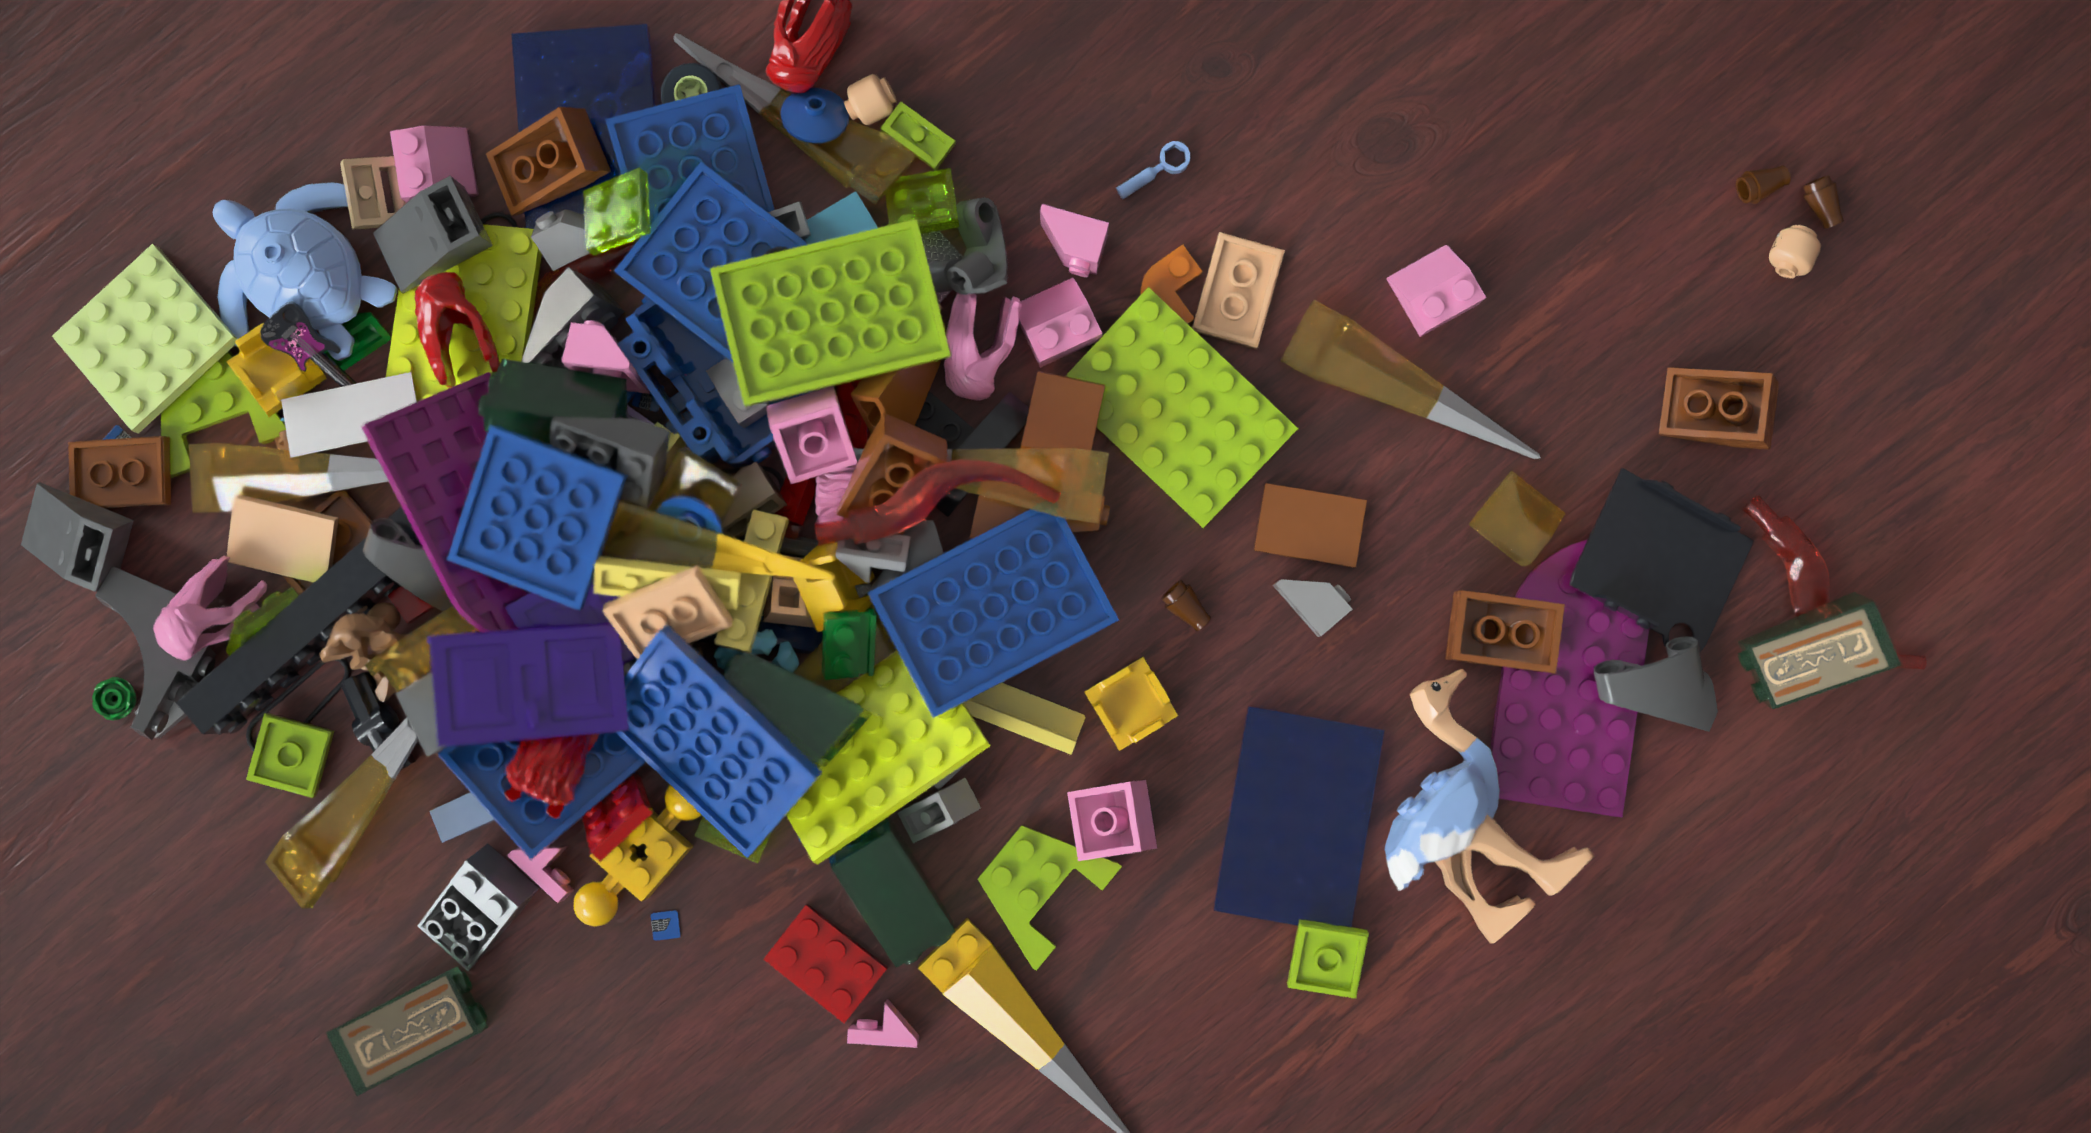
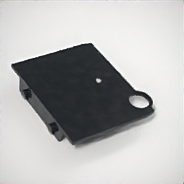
(1661, 558)

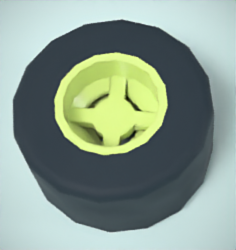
(688, 81)

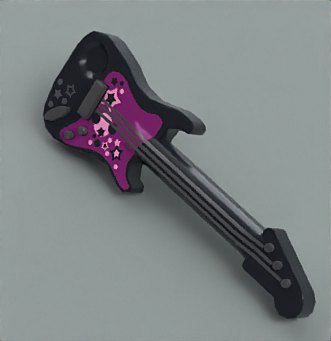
(293, 334)

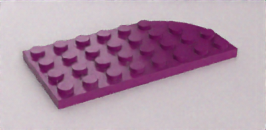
(431, 463)
(1551, 729)

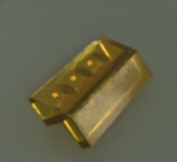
(411, 655)

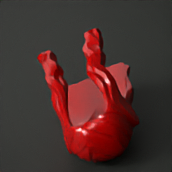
(800, 62)
(439, 306)
(549, 769)

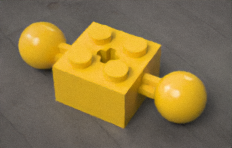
(598, 901)

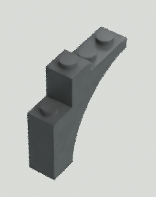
(164, 674)

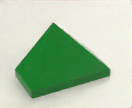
(367, 336)

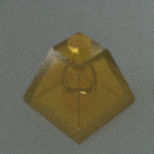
(1518, 519)

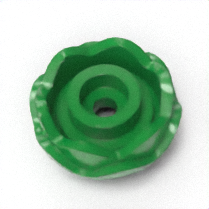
(103, 698)

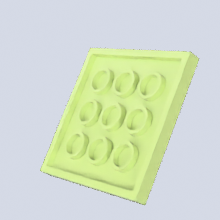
(145, 338)

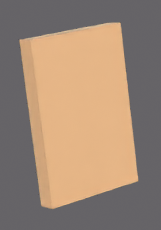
(1238, 290)
(281, 538)
(680, 601)

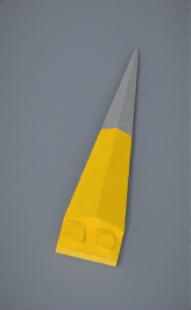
(985, 988)

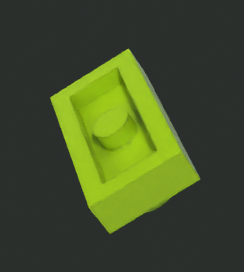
(918, 135)

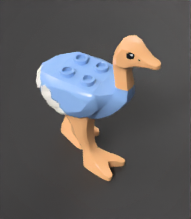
(1457, 816)

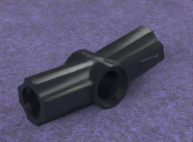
(374, 718)

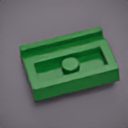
(848, 644)

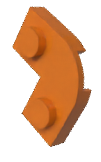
(1170, 276)

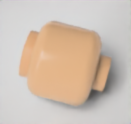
(870, 99)
(1794, 251)

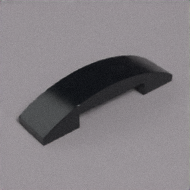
(994, 432)

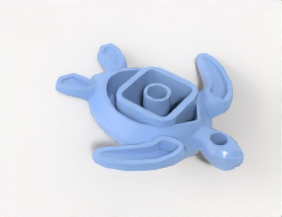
(296, 260)

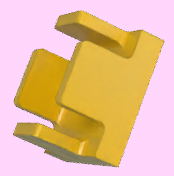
(271, 373)
(830, 595)
(1131, 703)

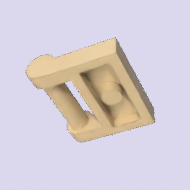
(366, 192)

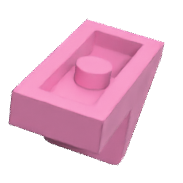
(551, 880)
(894, 1032)

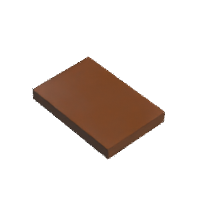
(121, 471)
(1310, 525)
(351, 530)

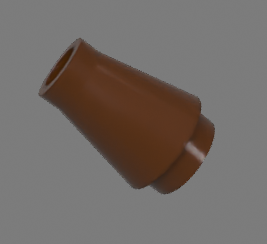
(1761, 183)
(1824, 200)
(1184, 603)

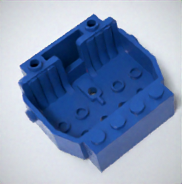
(684, 360)

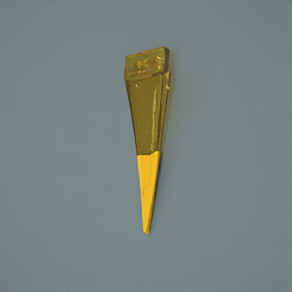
(660, 538)

